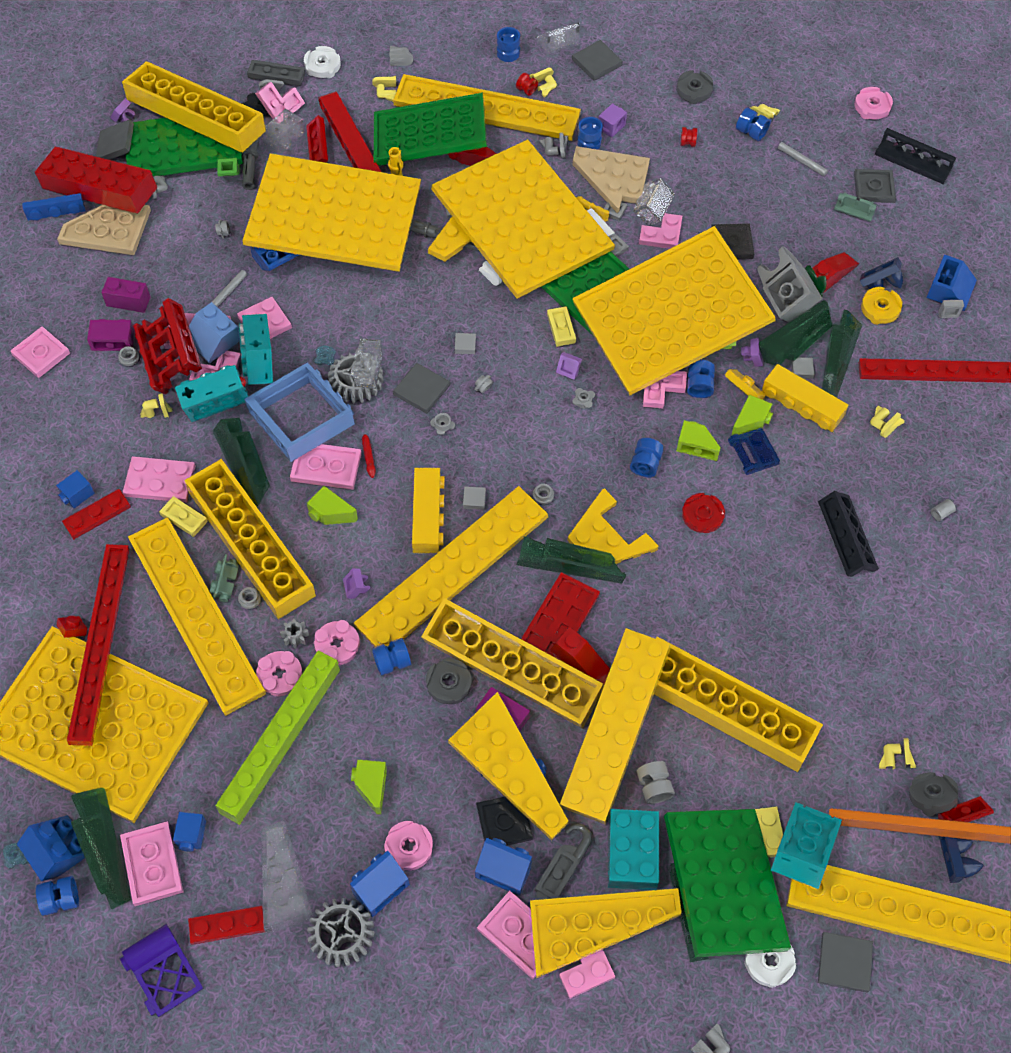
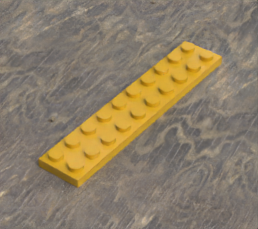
(500, 108)
(452, 569)
(197, 616)
(907, 912)

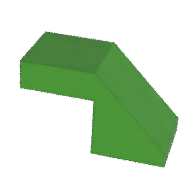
(228, 167)

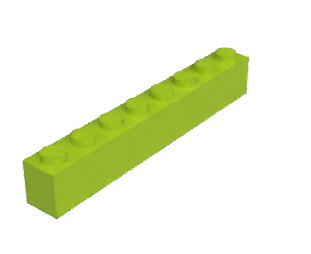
(277, 738)

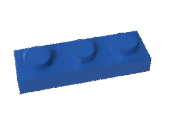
(54, 207)

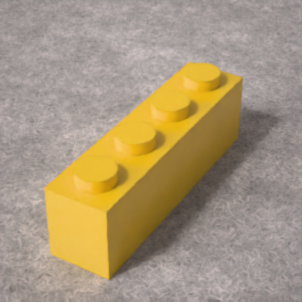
(804, 398)
(426, 510)

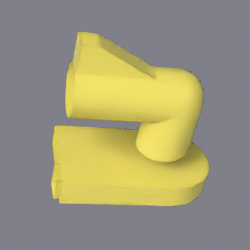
(550, 82)
(380, 84)
(764, 110)
(150, 405)
(890, 426)
(889, 759)

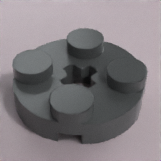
(692, 94)
(443, 670)
(933, 803)

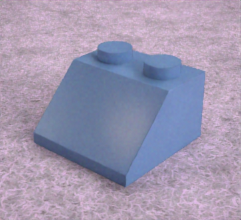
(213, 332)

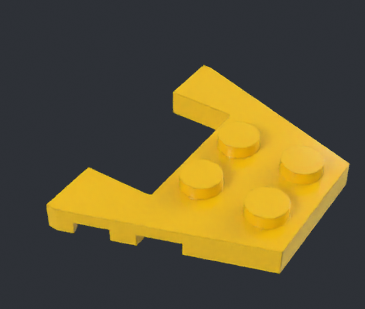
(598, 534)

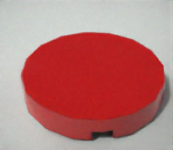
(700, 518)

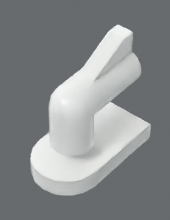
(490, 273)

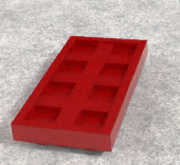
(564, 606)

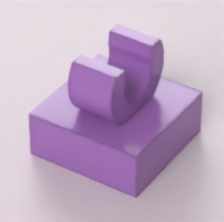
(121, 111)
(753, 352)
(568, 365)
(354, 583)

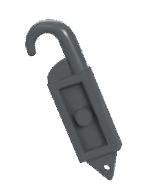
(563, 865)

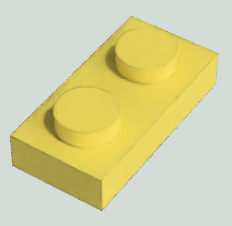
(561, 326)
(183, 516)
(770, 829)

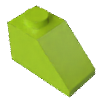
(753, 415)
(697, 441)
(330, 508)
(370, 782)

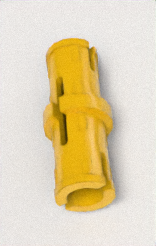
(395, 163)

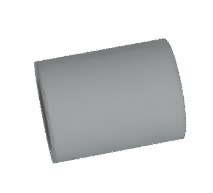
(943, 509)

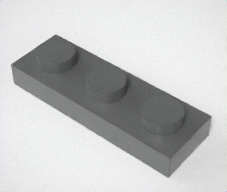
(273, 71)

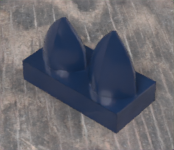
(890, 271)
(958, 866)

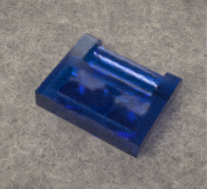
(759, 447)

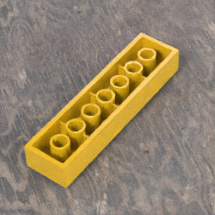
(194, 106)
(250, 539)
(513, 663)
(736, 708)
(615, 726)

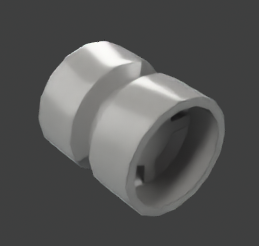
(655, 782)

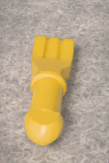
(604, 214)

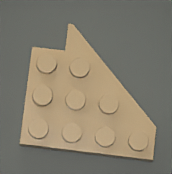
(612, 174)
(106, 230)

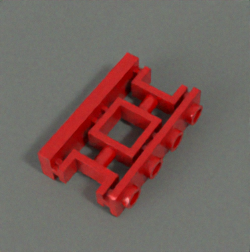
(180, 341)

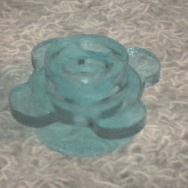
(325, 350)
(9, 852)

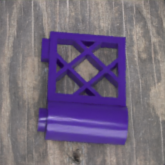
(149, 953)

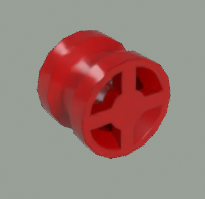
(527, 84)
(688, 136)

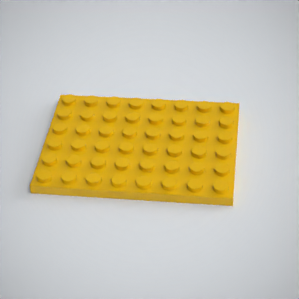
(333, 212)
(522, 218)
(673, 310)
(136, 731)

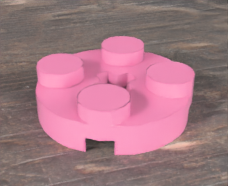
(881, 106)
(342, 631)
(279, 660)
(414, 833)

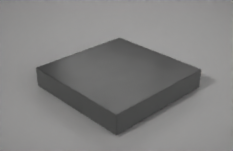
(597, 60)
(115, 140)
(875, 185)
(421, 388)
(845, 962)

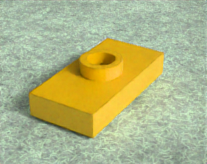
(744, 383)

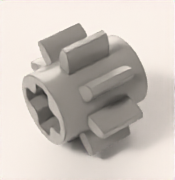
(296, 639)

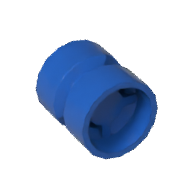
(508, 44)
(753, 124)
(590, 133)
(701, 379)
(646, 457)
(391, 656)
(48, 896)

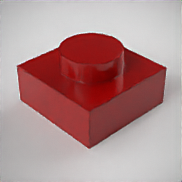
(71, 626)

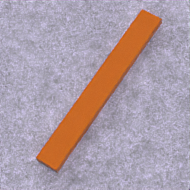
(923, 826)

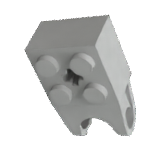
(789, 286)

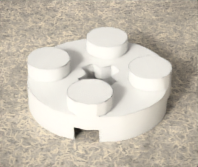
(313, 63)
(771, 975)

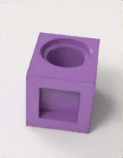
(613, 119)

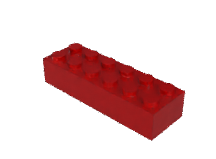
(96, 179)

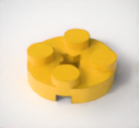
(878, 314)

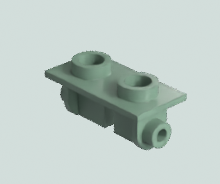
(849, 205)
(224, 570)

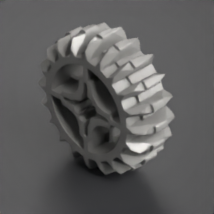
(340, 378)
(336, 941)

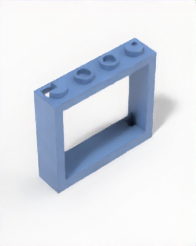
(286, 385)

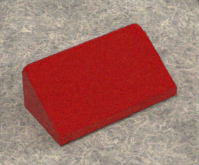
(967, 811)

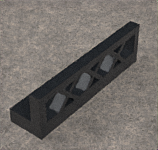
(915, 159)
(847, 533)

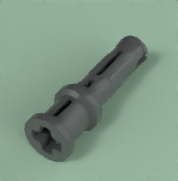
(249, 156)

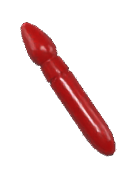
(371, 469)

